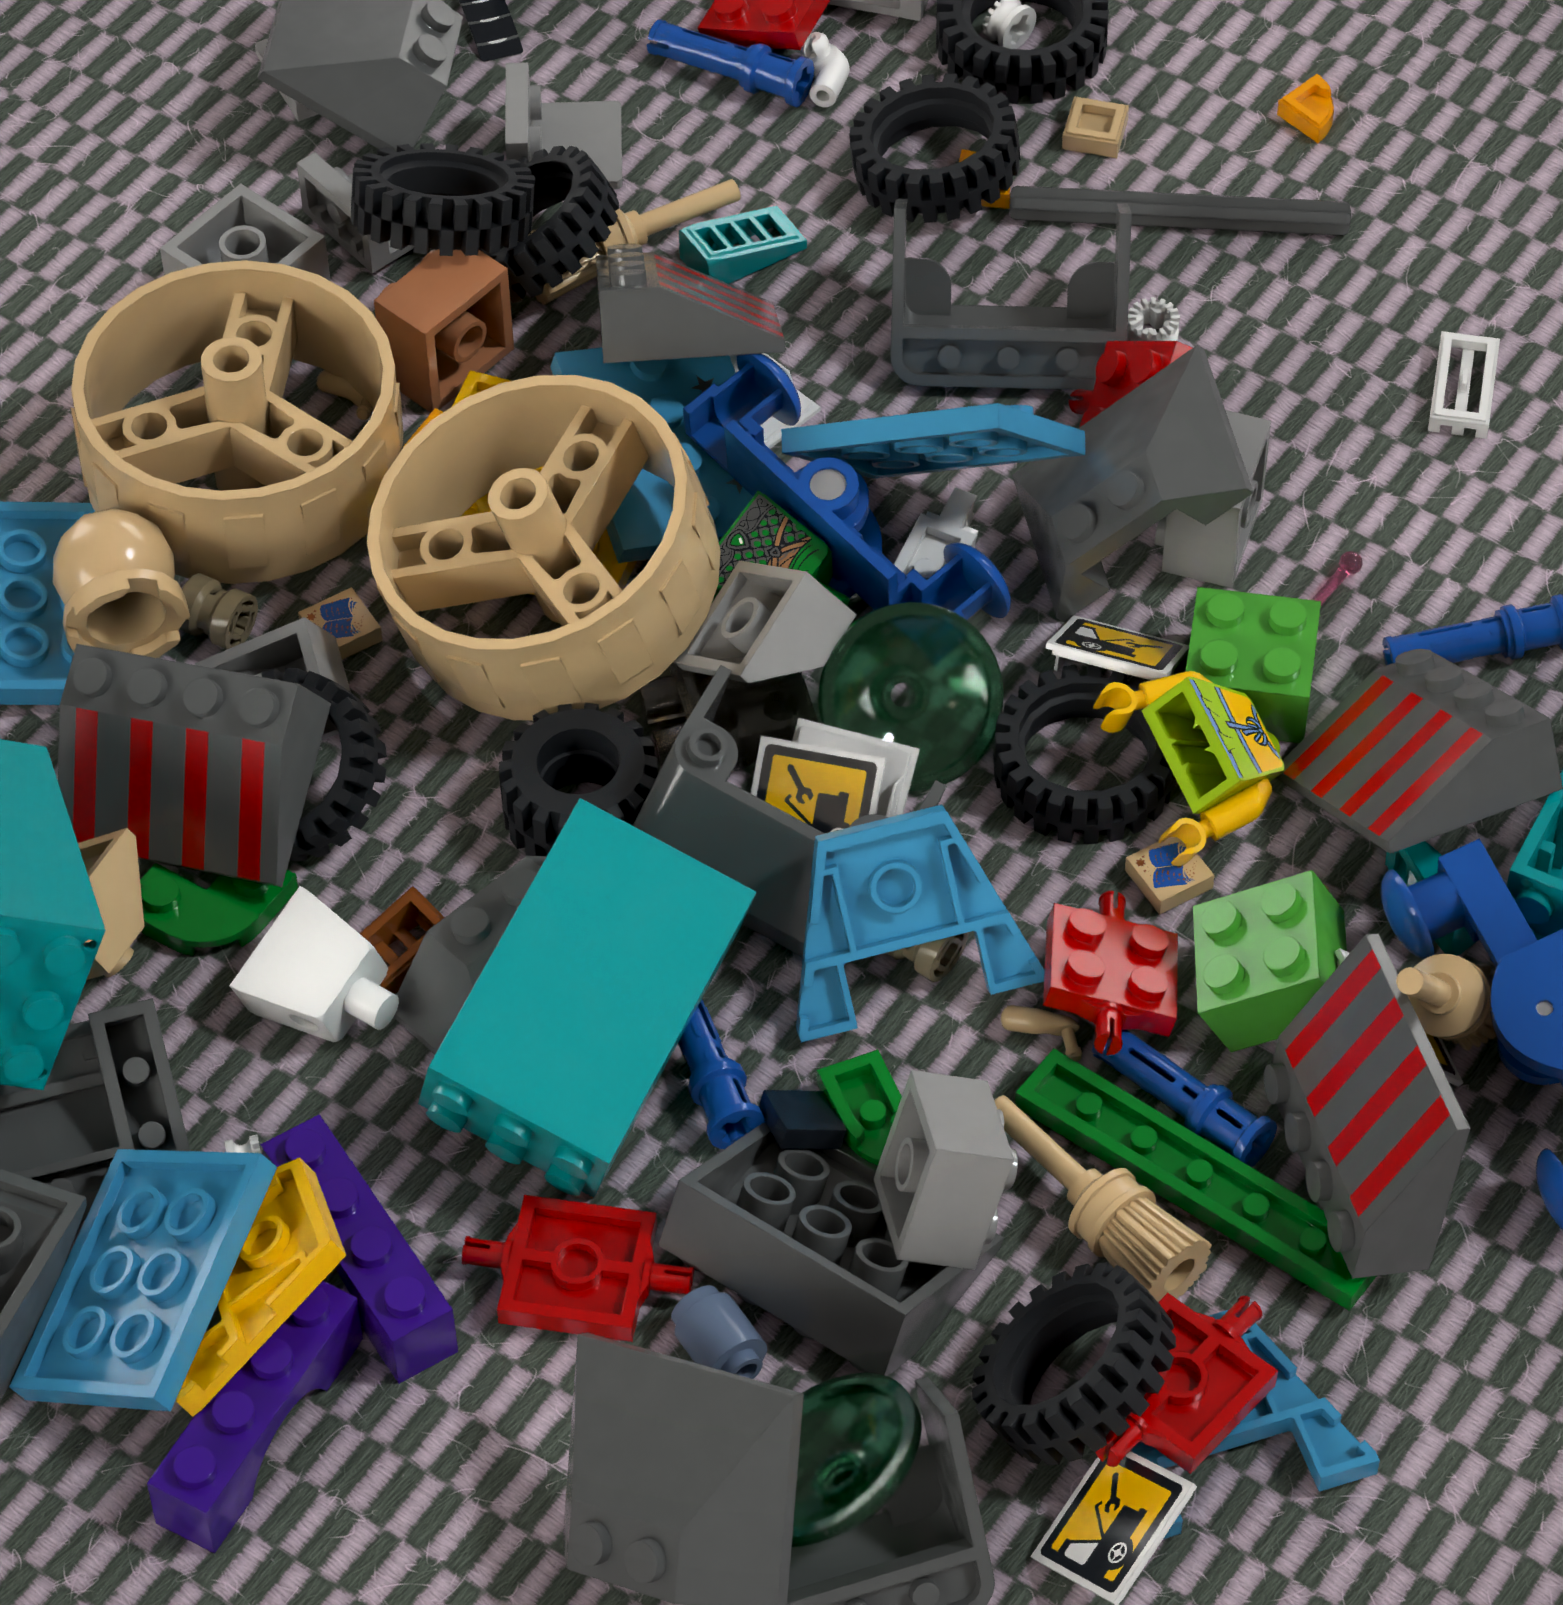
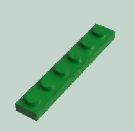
(1189, 1173)

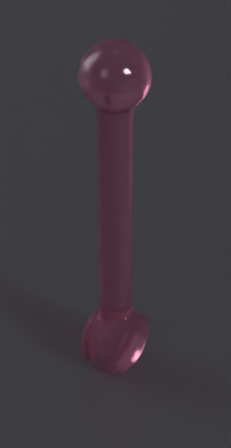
(1349, 564)

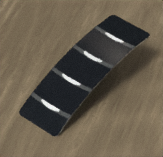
(492, 28)

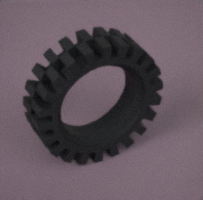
(1018, 68)
(442, 199)

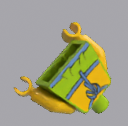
(1211, 746)

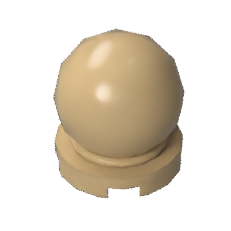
(119, 585)

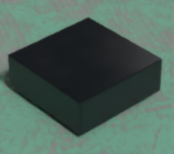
(802, 1119)

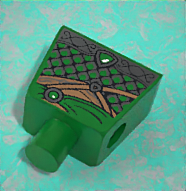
(774, 538)

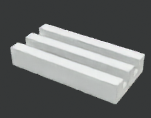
(1460, 417)

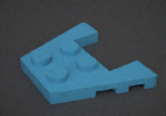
(892, 890)
(1324, 1442)

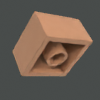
(445, 322)

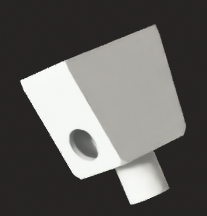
(315, 973)

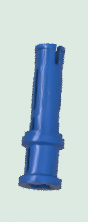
(753, 66)
(1507, 632)
(717, 1082)
(1206, 1109)

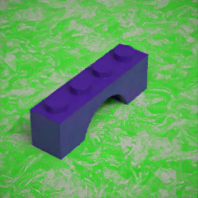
(394, 1292)
(217, 1458)

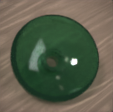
(949, 682)
(852, 1453)

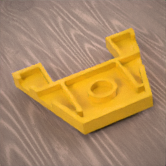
(279, 1266)

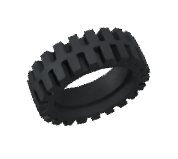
(935, 106)
(571, 231)
(356, 772)
(1061, 806)
(1108, 1389)

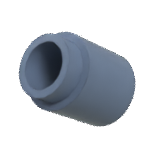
(718, 1332)

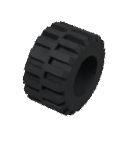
(570, 750)

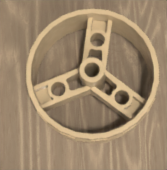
(284, 479)
(541, 543)

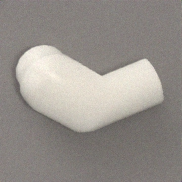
(830, 69)

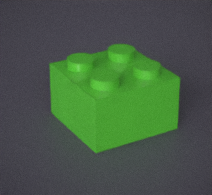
(1259, 649)
(1264, 956)

